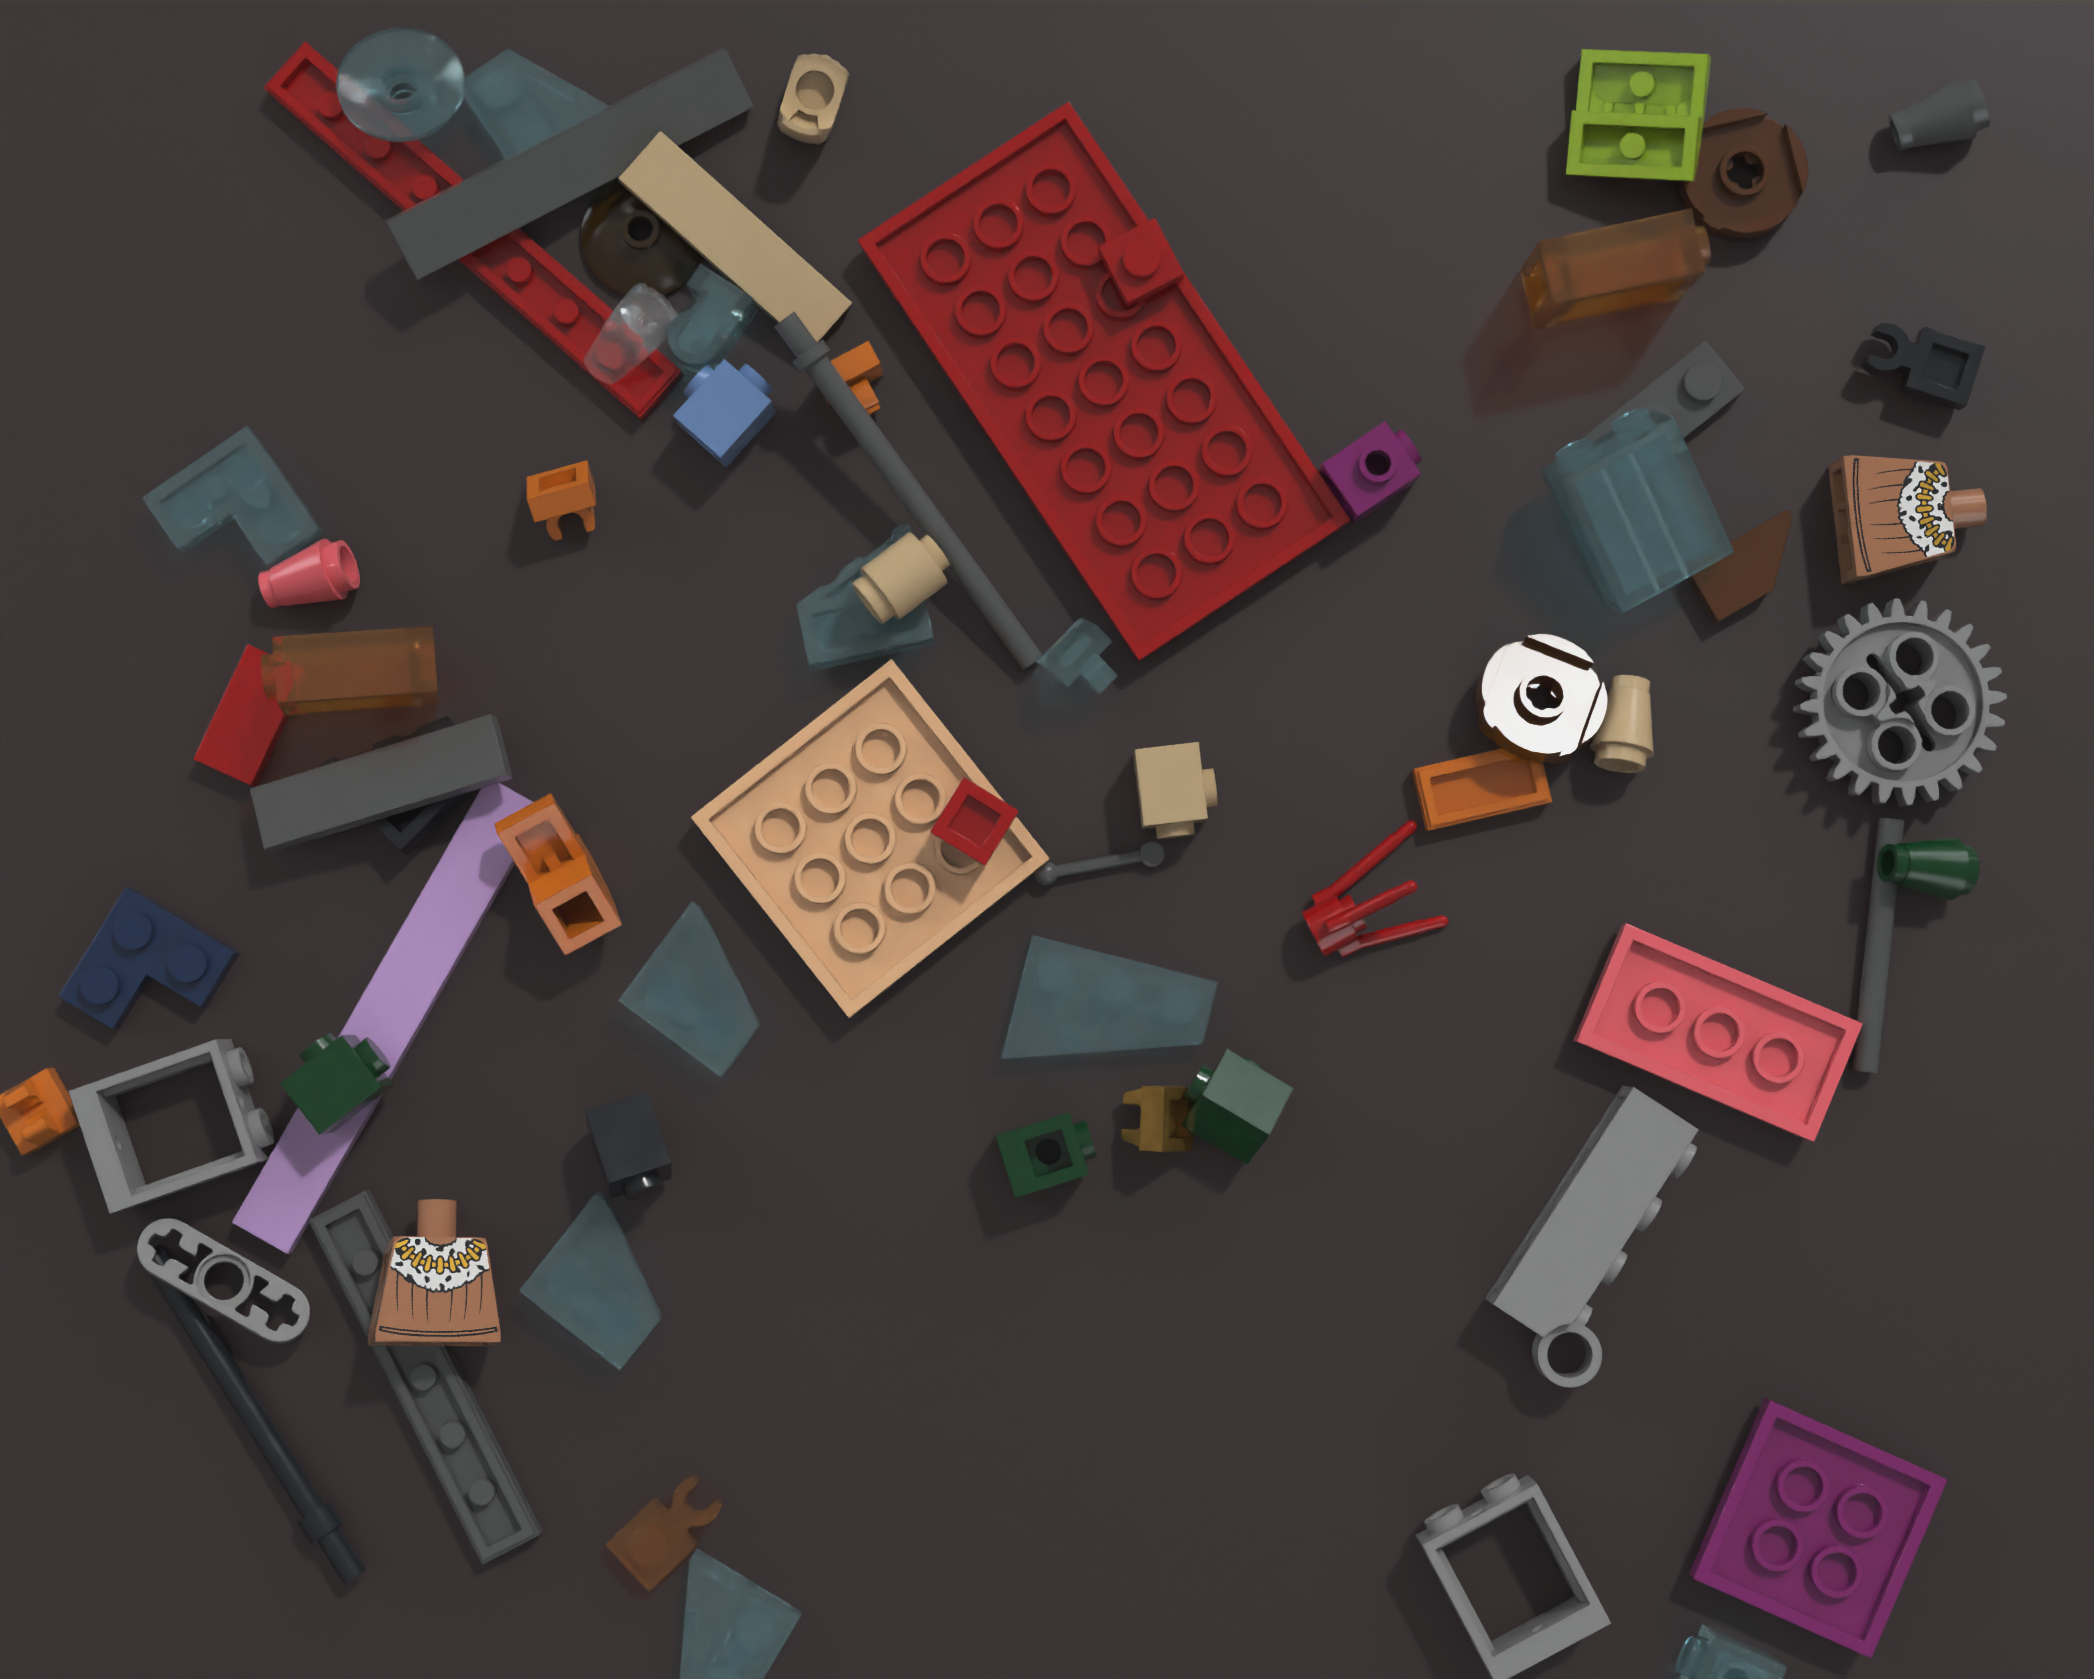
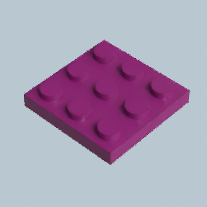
(1817, 1527)

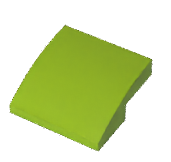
(1638, 115)

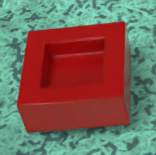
(1140, 262)
(974, 821)

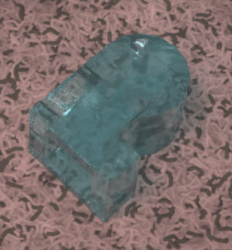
(713, 324)

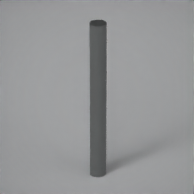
(1876, 956)

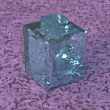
(1725, 1657)

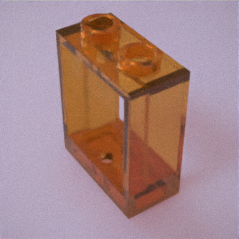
(1614, 268)
(351, 671)

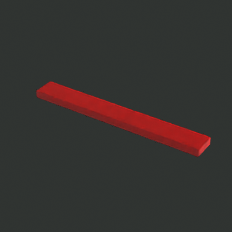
(509, 266)

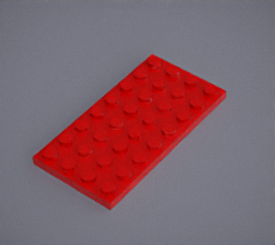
(1114, 419)

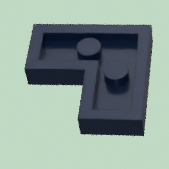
(140, 944)

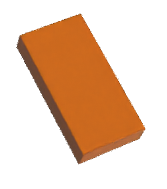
(1478, 788)

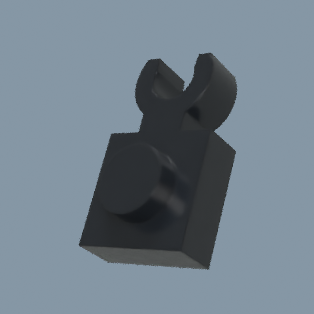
(1934, 366)

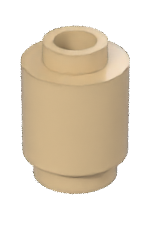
(901, 577)

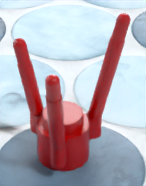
(1338, 921)

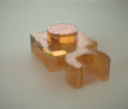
(659, 1537)

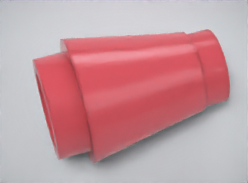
(311, 576)

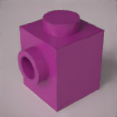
(1371, 470)

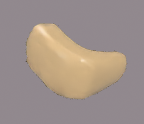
(812, 98)

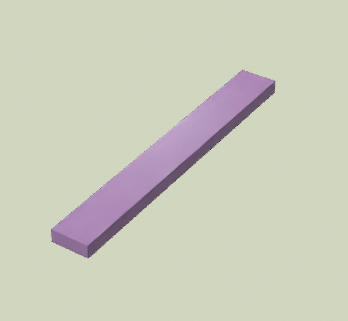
(390, 1013)

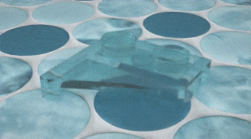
(524, 101)
(694, 994)
(596, 1285)
(730, 1623)

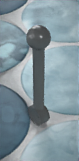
(1150, 855)

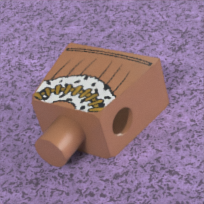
(1896, 514)
(435, 1286)

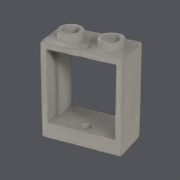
(111, 1144)
(1548, 1631)

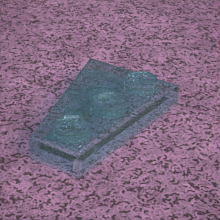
(1102, 1002)

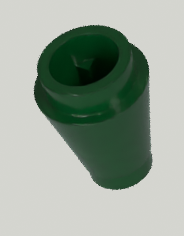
(1931, 866)

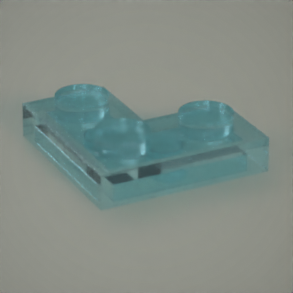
(239, 484)

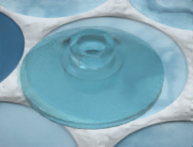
(397, 63)

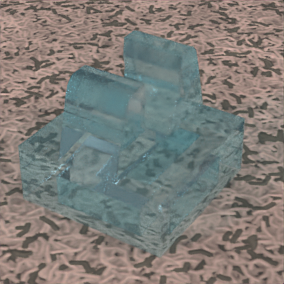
(1078, 656)

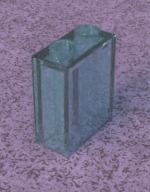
(1636, 508)

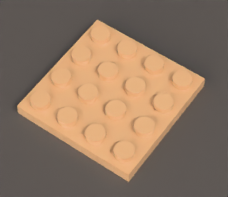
(843, 845)

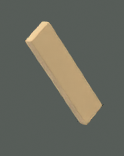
(732, 237)

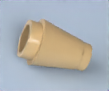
(1626, 731)

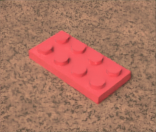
(1718, 1032)

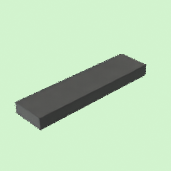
(381, 783)

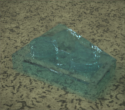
(843, 631)

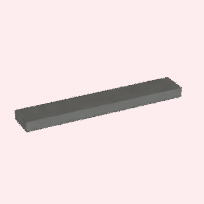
(567, 164)
(431, 1392)

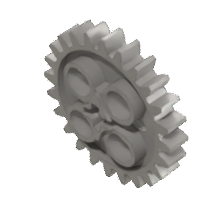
(1945, 670)

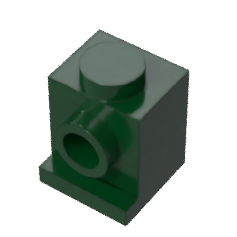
(1030, 1174)

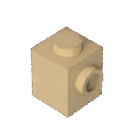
(1173, 789)

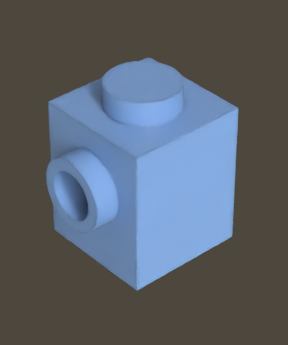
(725, 409)

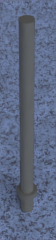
(813, 359)

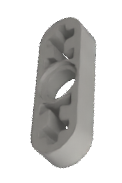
(190, 1243)

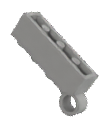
(1588, 1222)

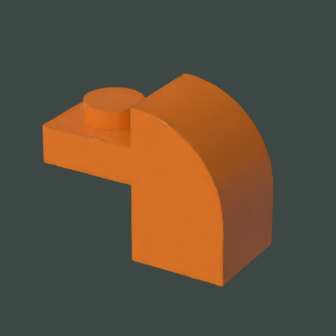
(559, 874)

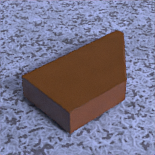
(1746, 572)

